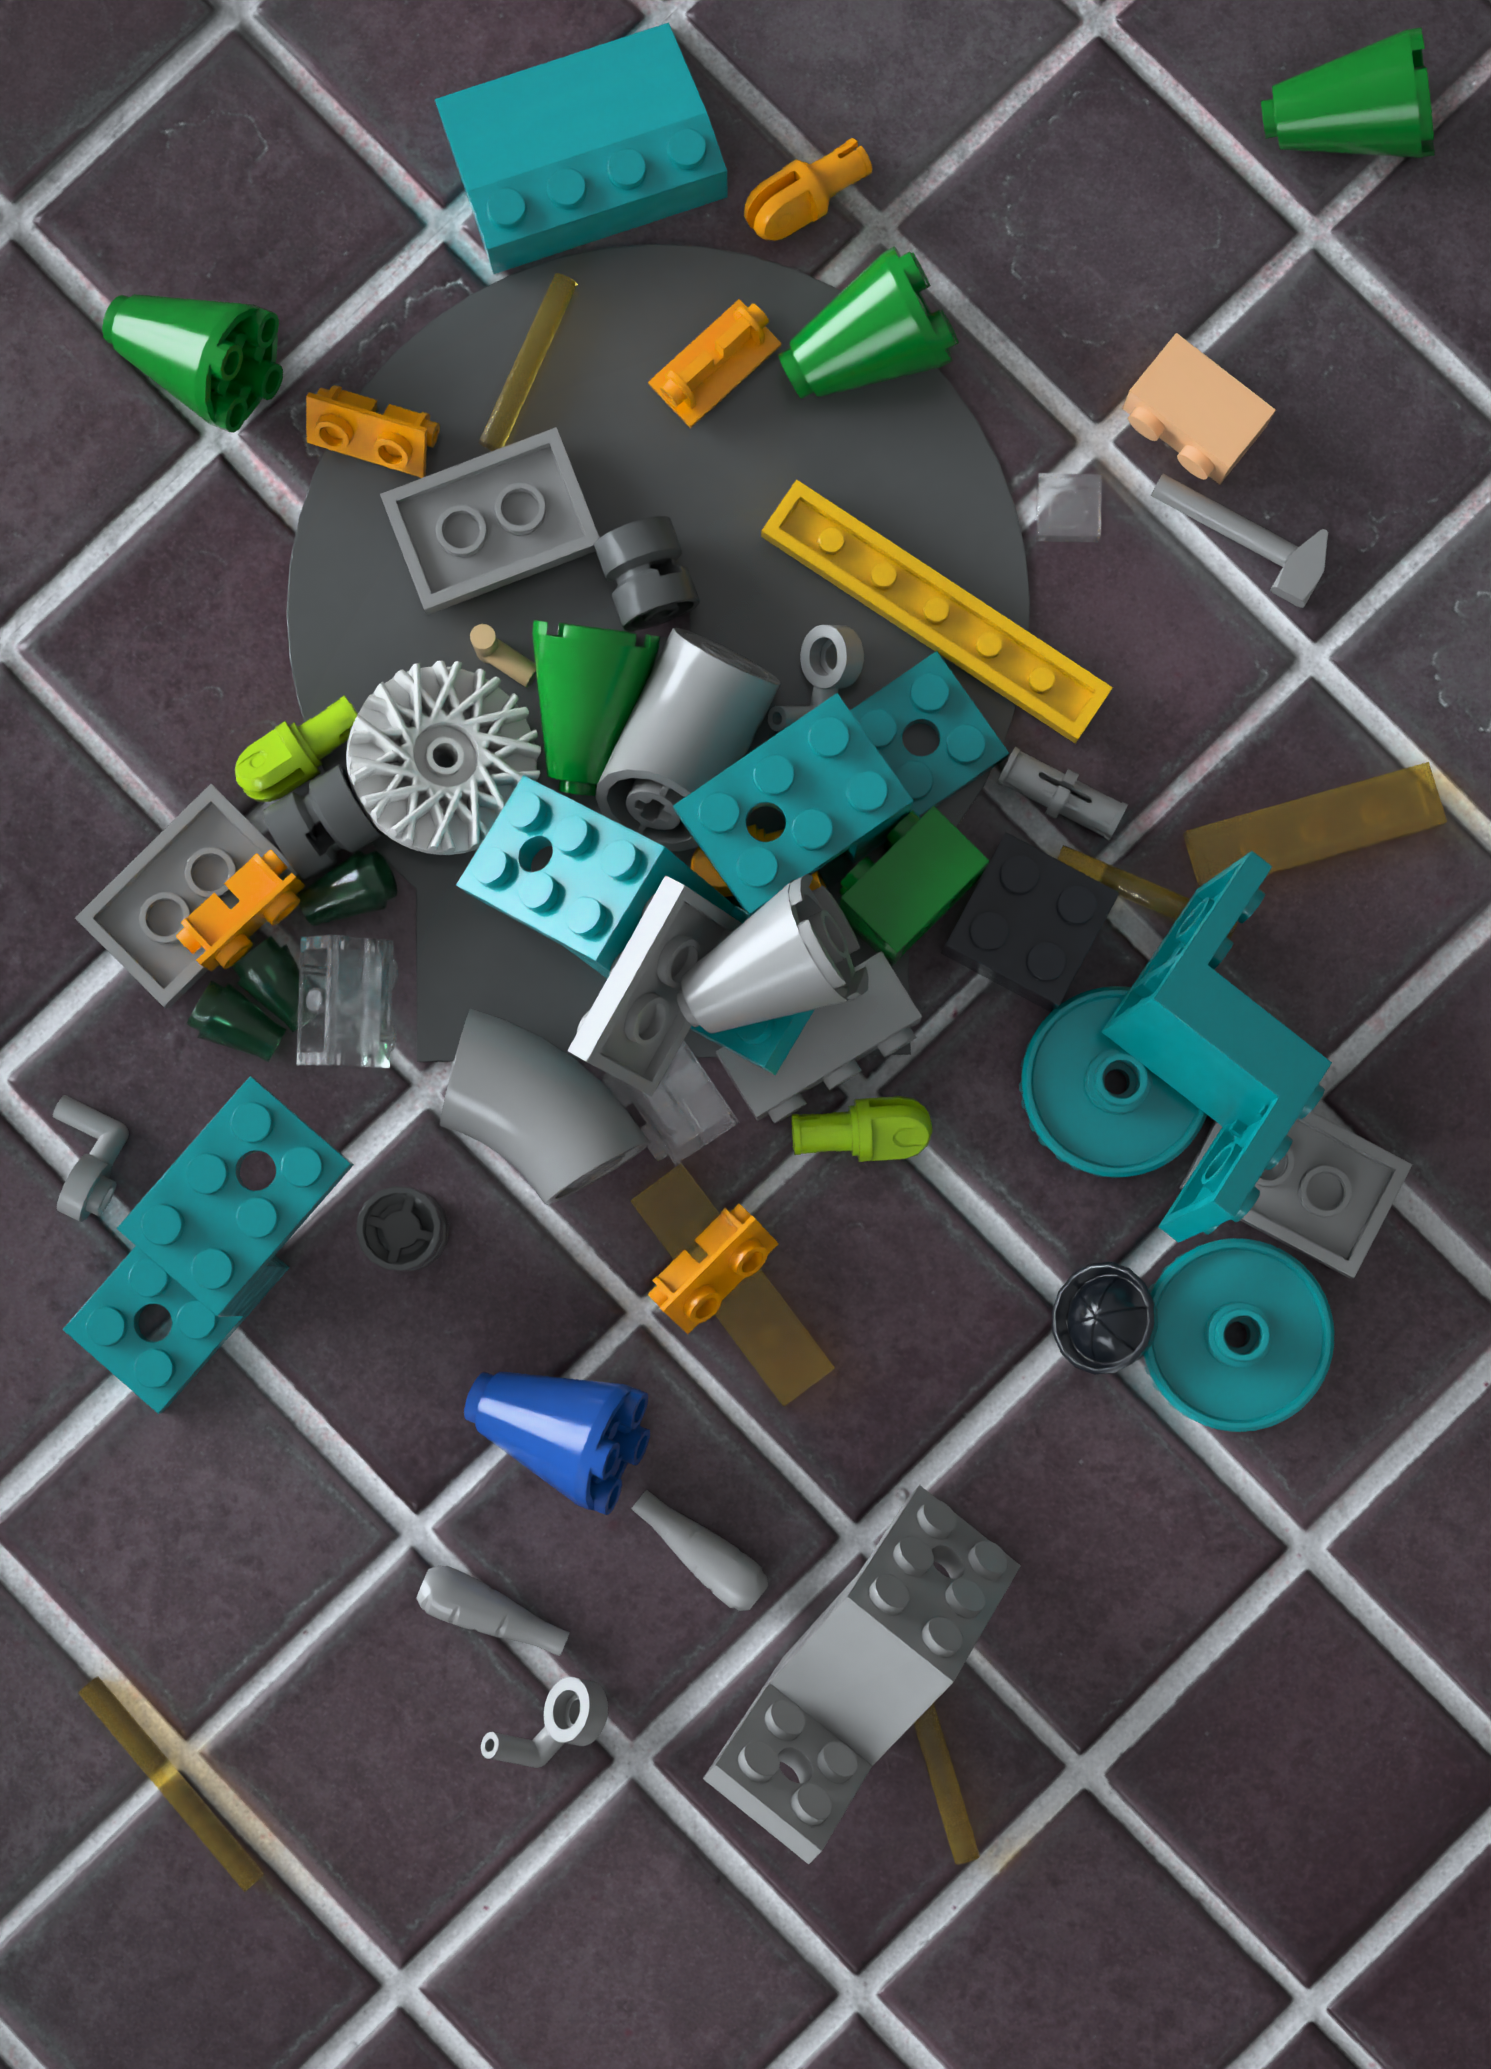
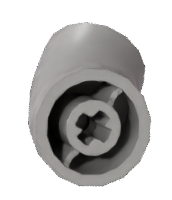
(683, 732)
(536, 1108)

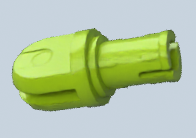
(293, 752)
(870, 1129)

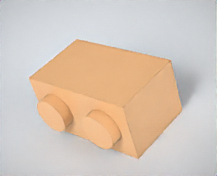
(1196, 410)

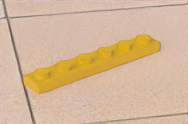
(936, 611)

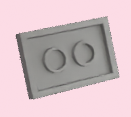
(491, 521)
(164, 884)
(637, 1015)
(1324, 1192)

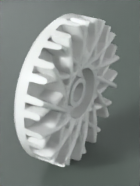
(446, 713)

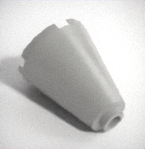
(776, 963)

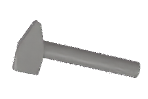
(1300, 565)

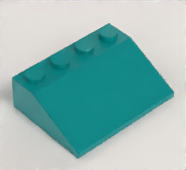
(583, 147)

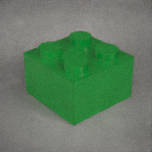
(911, 884)

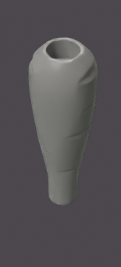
(712, 1560)
(478, 1607)

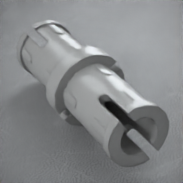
(1062, 793)

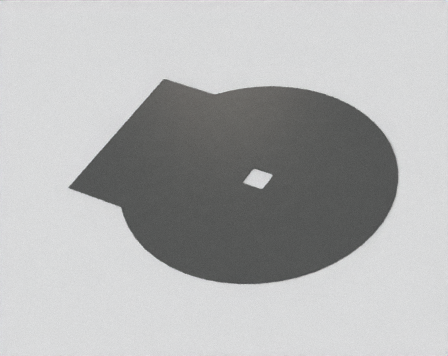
(887, 453)

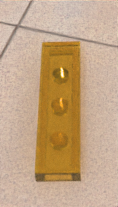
(1321, 824)
(754, 1309)

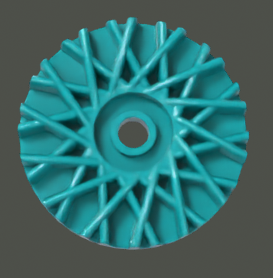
(1077, 1113)
(1285, 1343)

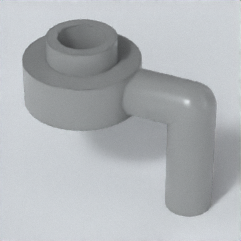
(830, 661)
(88, 1184)
(572, 1715)

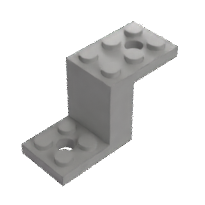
(863, 1674)

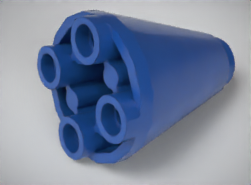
(564, 1430)

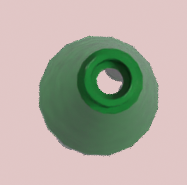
(871, 332)
(200, 351)

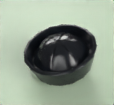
(1104, 1318)

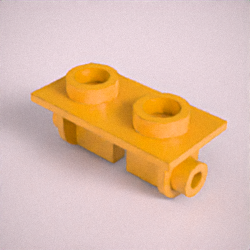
(715, 362)
(352, 427)
(227, 931)
(694, 1290)

